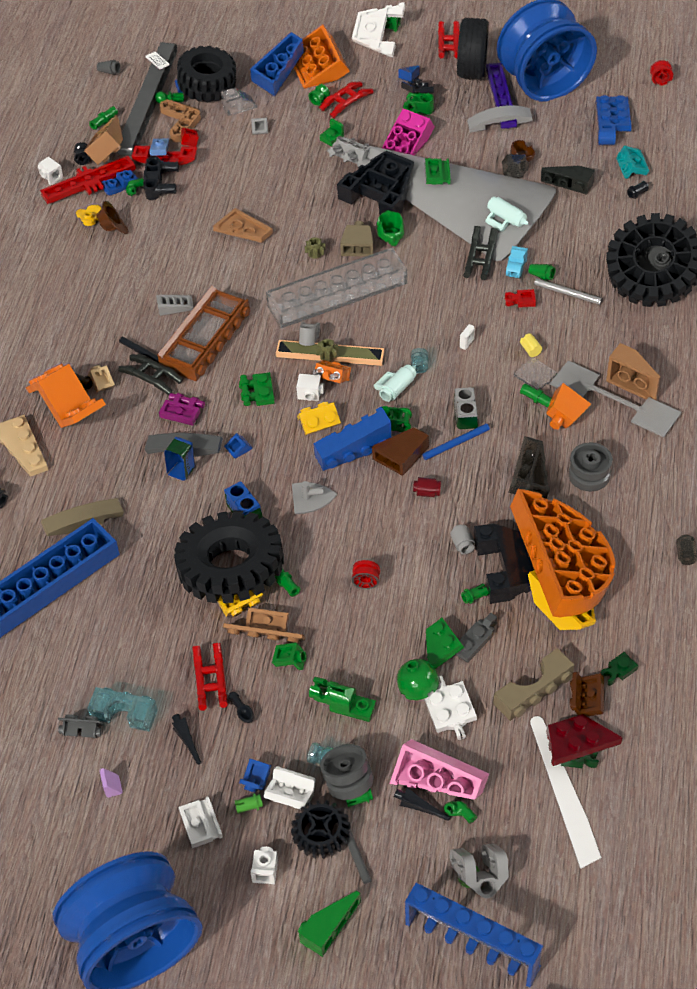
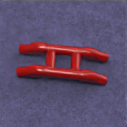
(441, 38)
(342, 103)
(201, 670)

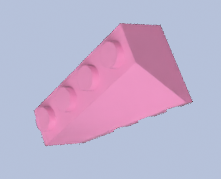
(433, 770)

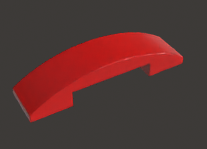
(184, 156)

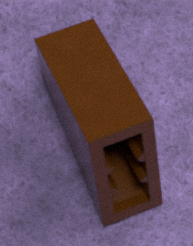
(401, 450)

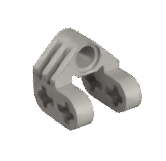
(493, 857)

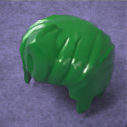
(390, 227)

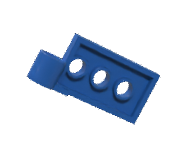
(612, 116)

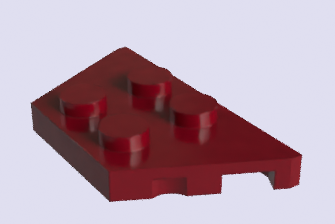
(578, 738)

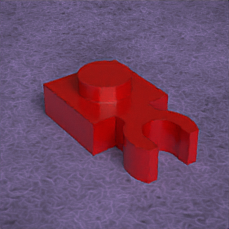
(523, 298)

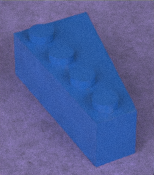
(277, 64)

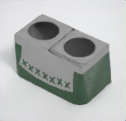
(465, 420)

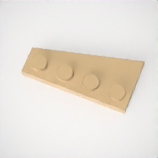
(22, 445)

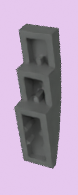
(202, 443)

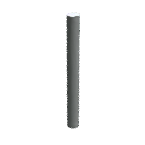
(571, 292)

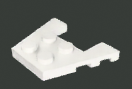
(371, 27)

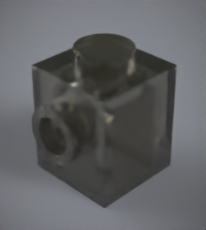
(515, 165)

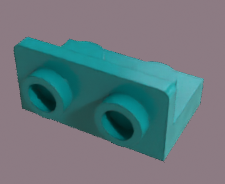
(631, 161)

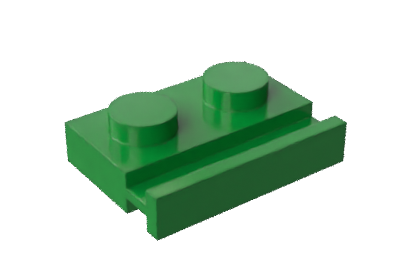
(437, 171)

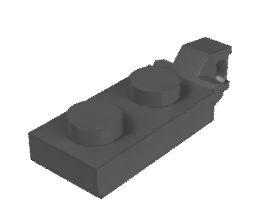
(477, 637)

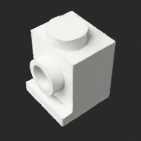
(50, 170)
(265, 871)

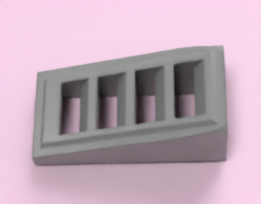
(168, 304)

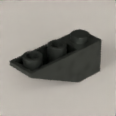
(569, 177)

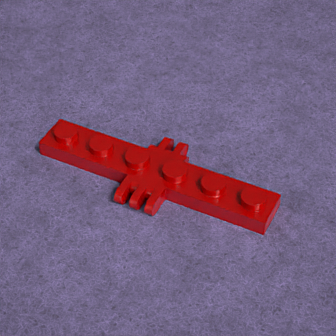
(86, 180)

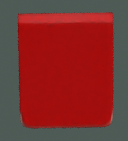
(189, 137)

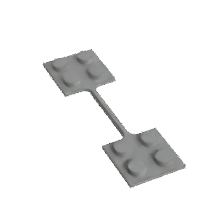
(650, 416)

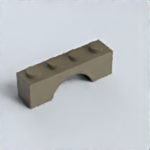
(515, 699)

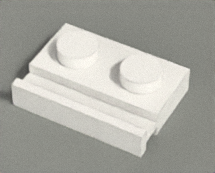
(200, 822)

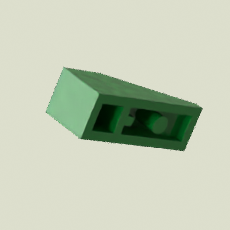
(326, 924)

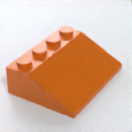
(320, 60)

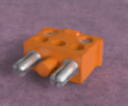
(332, 371)

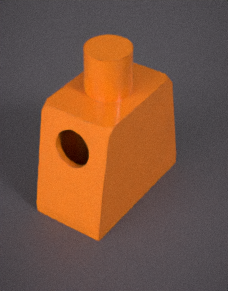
(565, 407)

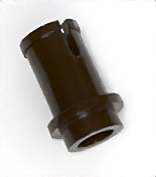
(85, 381)

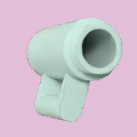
(505, 211)
(393, 384)

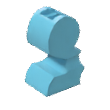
(516, 262)

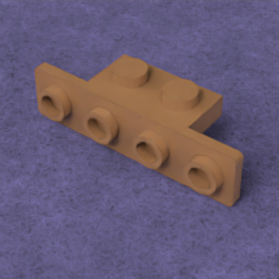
(265, 623)

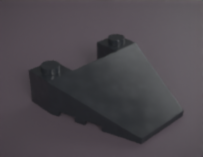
(382, 180)
(513, 557)

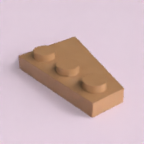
(243, 226)

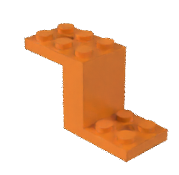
(64, 395)

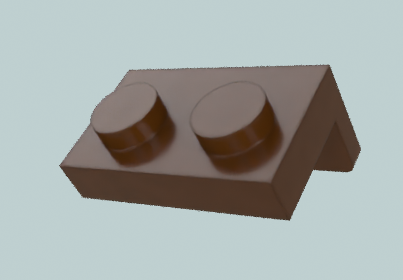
(587, 694)

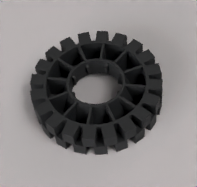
(653, 285)
(203, 543)

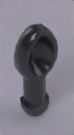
(244, 711)

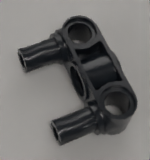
(153, 177)

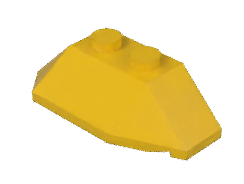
(562, 623)

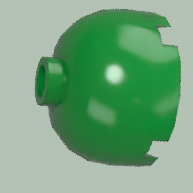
(417, 679)

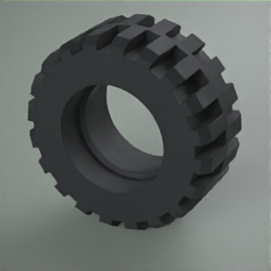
(206, 73)

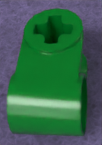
(421, 103)
(397, 418)

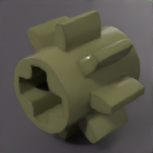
(314, 247)
(327, 349)

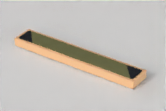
(346, 353)

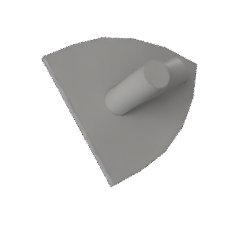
(310, 497)

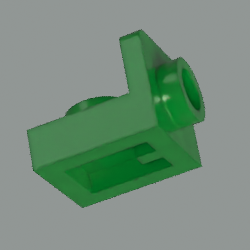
(330, 135)
(289, 655)

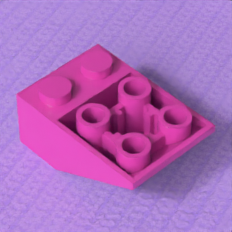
(409, 133)

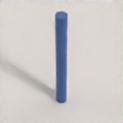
(456, 441)

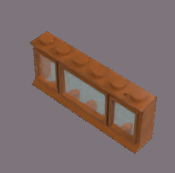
(203, 333)

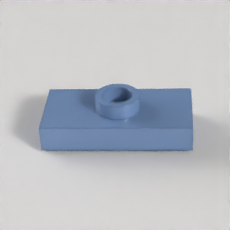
(159, 147)

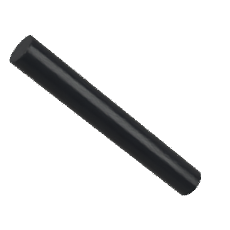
(138, 349)

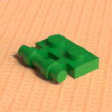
(262, 386)

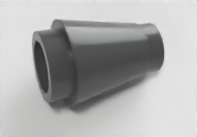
(110, 67)

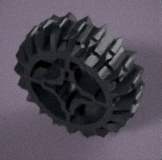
(320, 817)

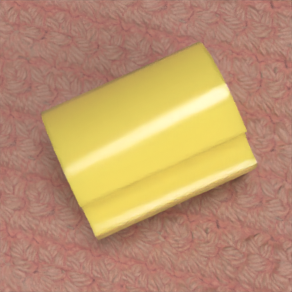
(531, 345)

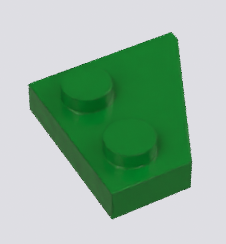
(441, 643)

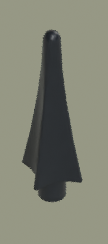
(182, 730)
(413, 801)

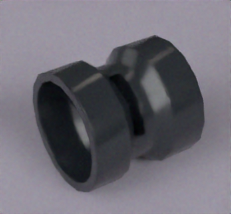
(80, 155)

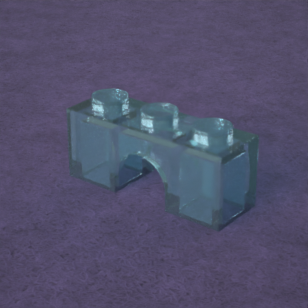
(107, 702)

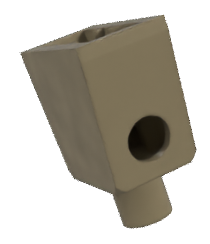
(357, 240)

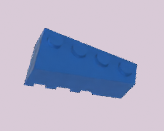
(353, 440)

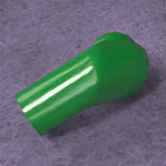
(132, 186)
(459, 808)

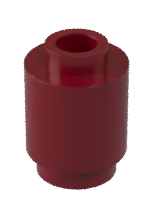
(427, 487)

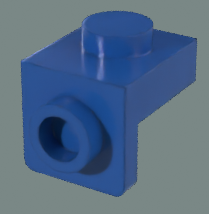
(255, 775)

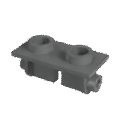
(72, 724)

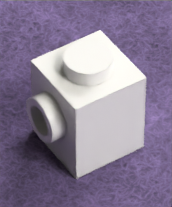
(309, 387)

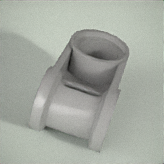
(308, 333)

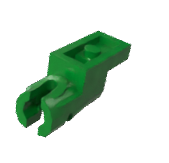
(342, 699)

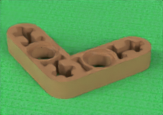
(189, 116)

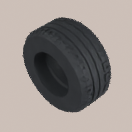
(472, 48)

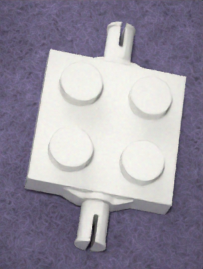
(450, 708)

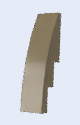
(71, 519)

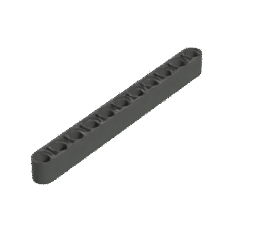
(145, 101)

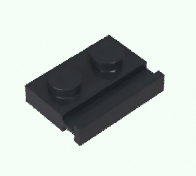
(417, 85)

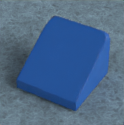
(237, 446)

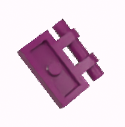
(179, 412)

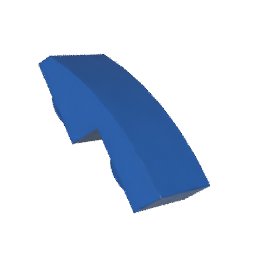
(118, 184)

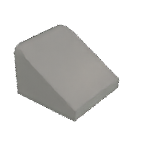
(259, 126)

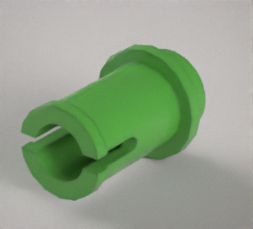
(249, 803)

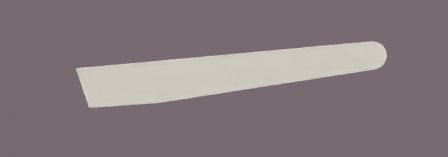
(569, 804)

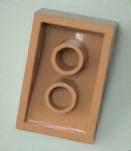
(105, 141)
(632, 372)

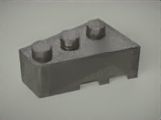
(530, 468)

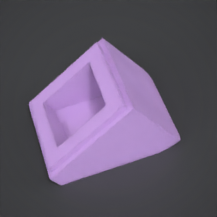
(111, 783)

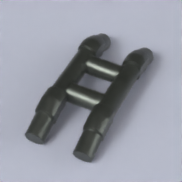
(489, 249)
(154, 379)

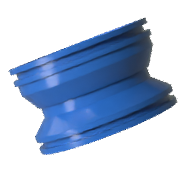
(546, 49)
(127, 922)

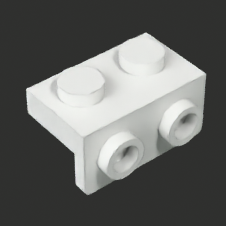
(290, 788)

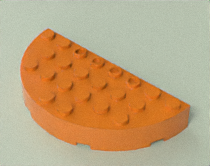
(566, 553)

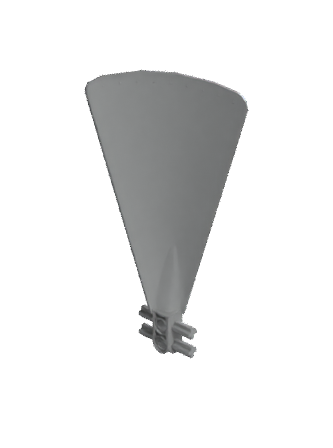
(465, 199)

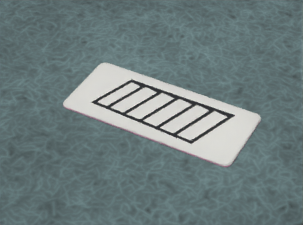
(157, 60)

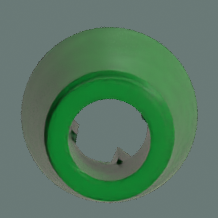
(542, 271)

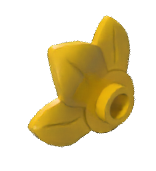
(89, 215)

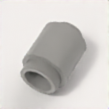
(462, 539)

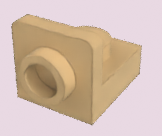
(101, 378)

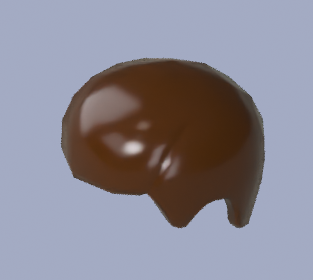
(519, 147)

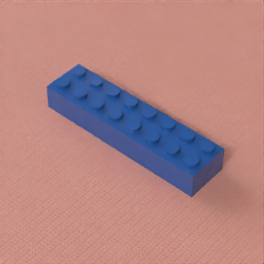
(54, 573)

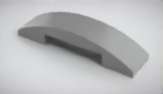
(499, 114)

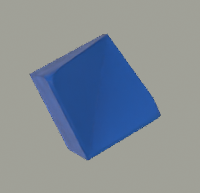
(409, 73)

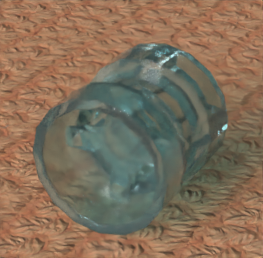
(419, 359)
(316, 753)

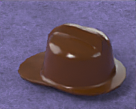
(110, 219)

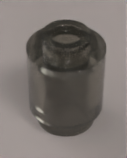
(686, 549)

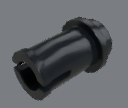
(635, 191)

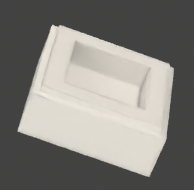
(467, 337)

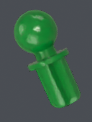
(176, 97)

